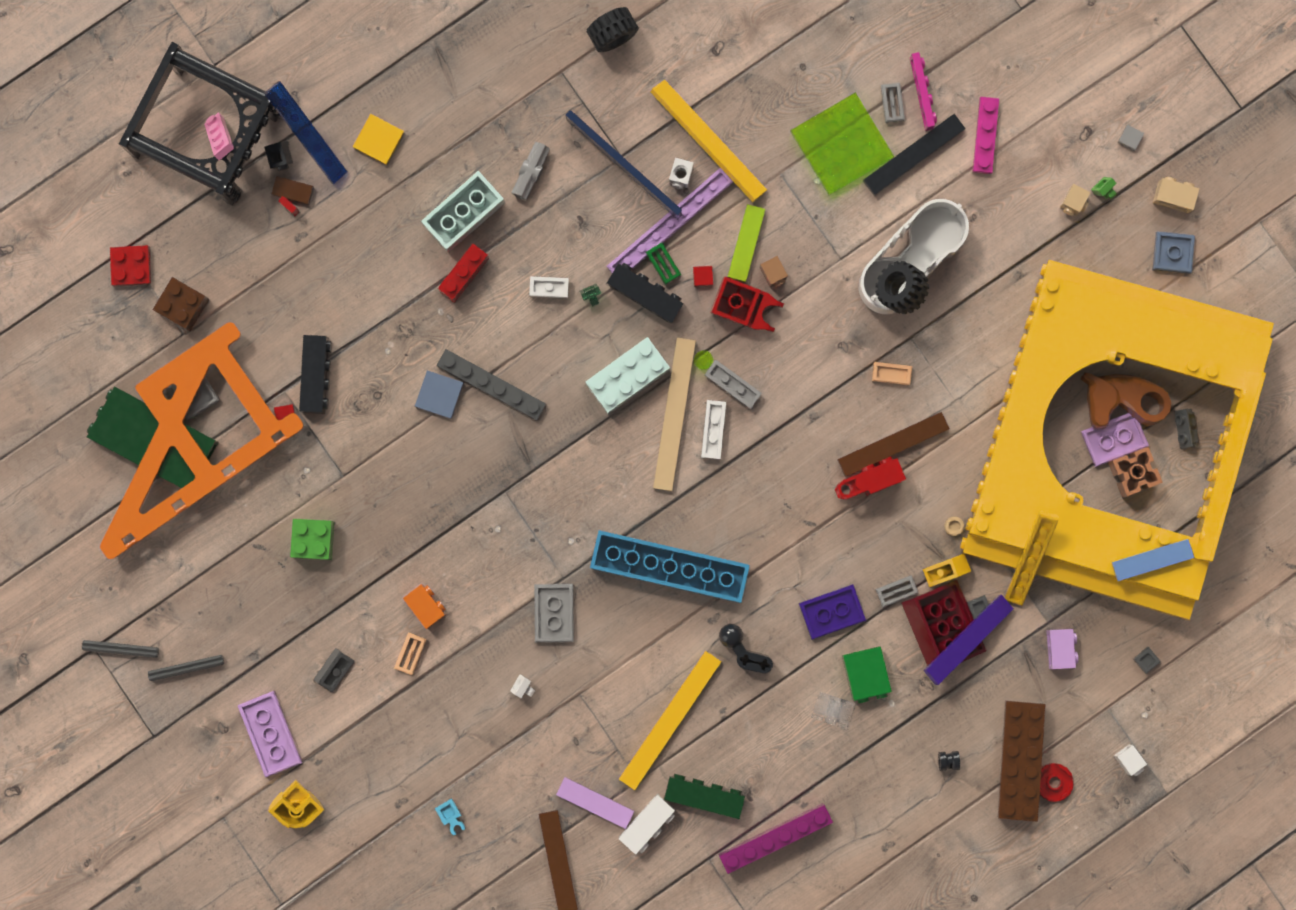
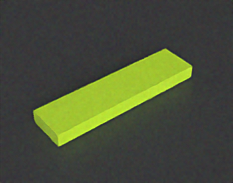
(746, 243)

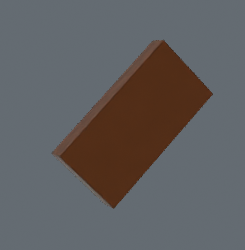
(292, 190)

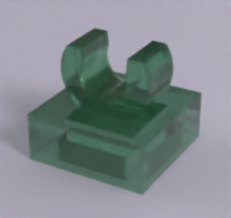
(591, 293)

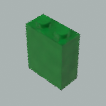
(866, 674)

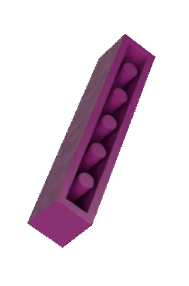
(775, 838)

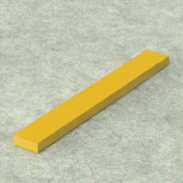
(708, 140)
(670, 720)

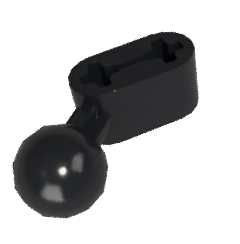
(731, 637)

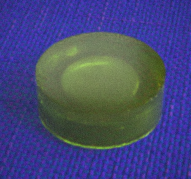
(703, 360)

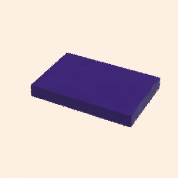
(832, 612)

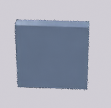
(1173, 252)
(439, 394)

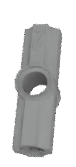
(530, 171)

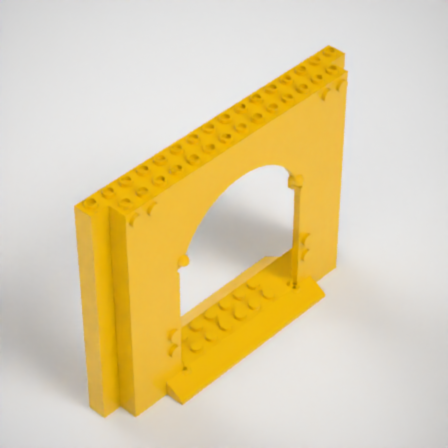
(1087, 321)

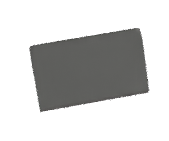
(333, 670)

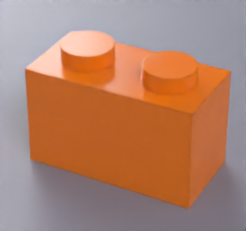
(424, 605)

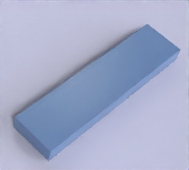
(1152, 560)

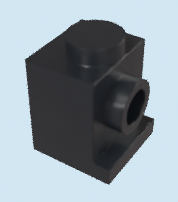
(274, 152)

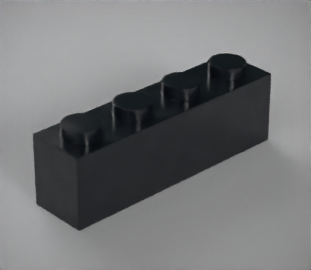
(644, 293)
(314, 374)

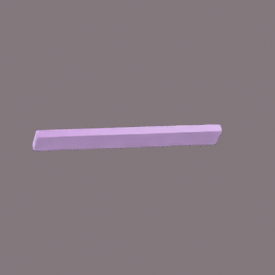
(669, 224)

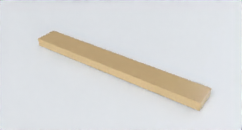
(674, 414)

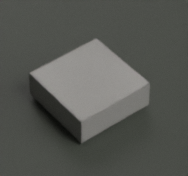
(1130, 137)

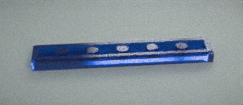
(305, 132)

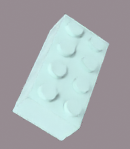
(463, 211)
(627, 375)

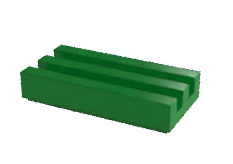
(657, 268)

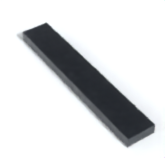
(914, 154)

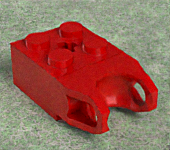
(750, 307)
(872, 479)

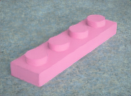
(218, 136)

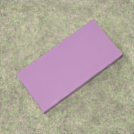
(269, 734)

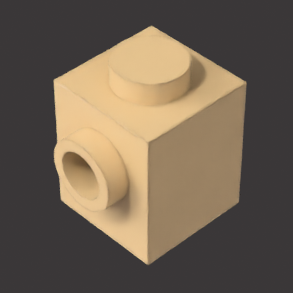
(1075, 200)

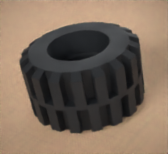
(612, 29)
(892, 280)

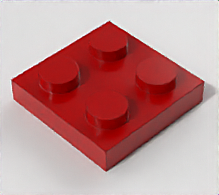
(130, 265)

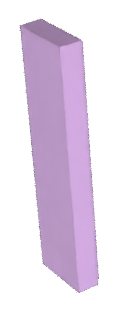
(595, 802)

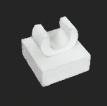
(522, 686)

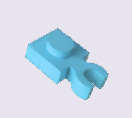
(449, 813)

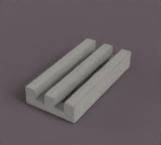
(885, 105)
(912, 585)

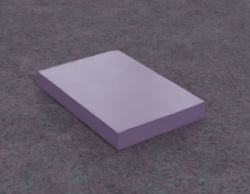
(1118, 439)

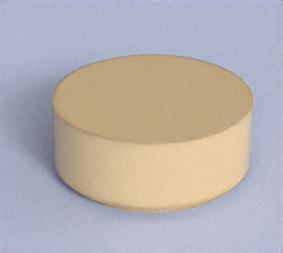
(954, 526)

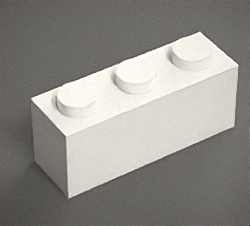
(647, 824)

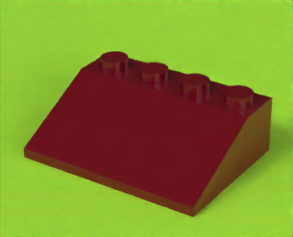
(938, 619)

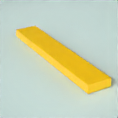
(1031, 557)

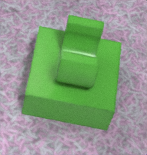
(1104, 188)

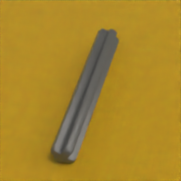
(117, 648)
(185, 668)

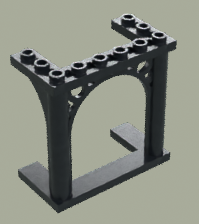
(222, 183)

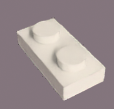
(549, 287)

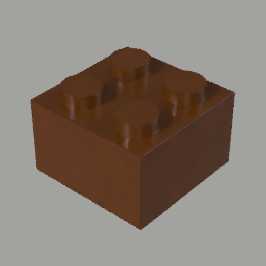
(181, 304)

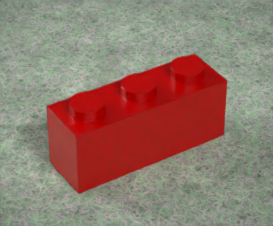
(463, 273)

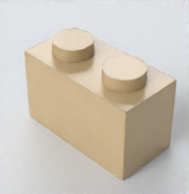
(1176, 195)

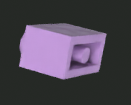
(1061, 649)

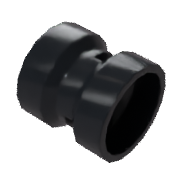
(949, 760)

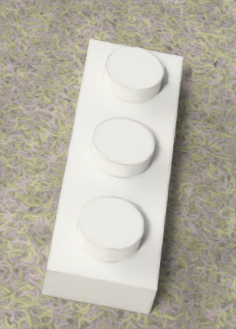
(713, 429)

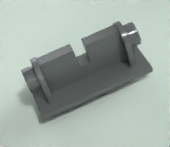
(1186, 437)

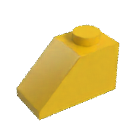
(946, 570)

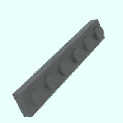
(491, 384)

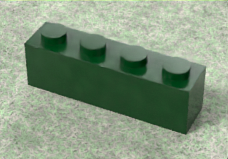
(704, 797)

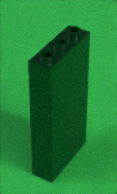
(127, 429)

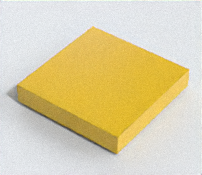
(378, 139)

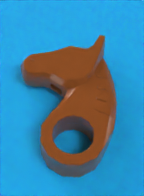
(1109, 391)

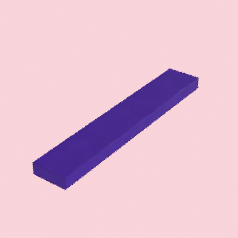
(968, 640)

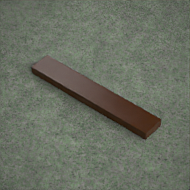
(893, 444)
(558, 860)

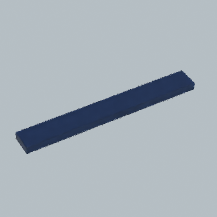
(622, 163)

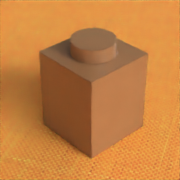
(774, 272)

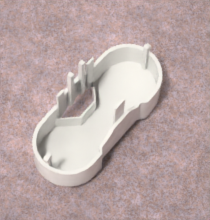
(934, 235)

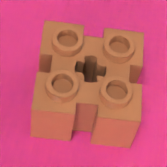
(1139, 461)

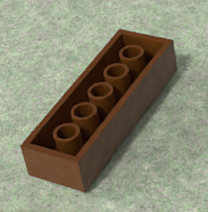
(1021, 761)

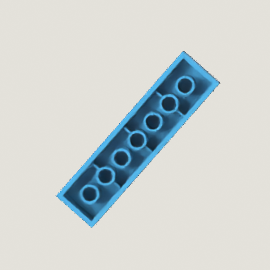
(669, 566)

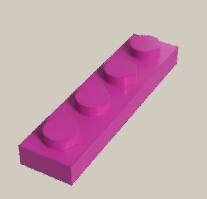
(921, 83)
(985, 135)

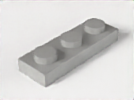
(732, 384)

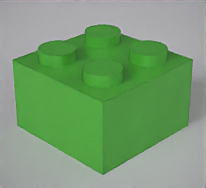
(312, 539)

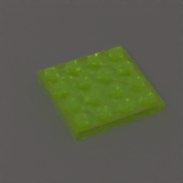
(842, 144)

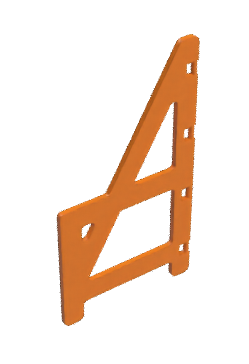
(187, 374)

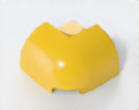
(295, 806)

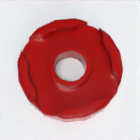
(1065, 782)

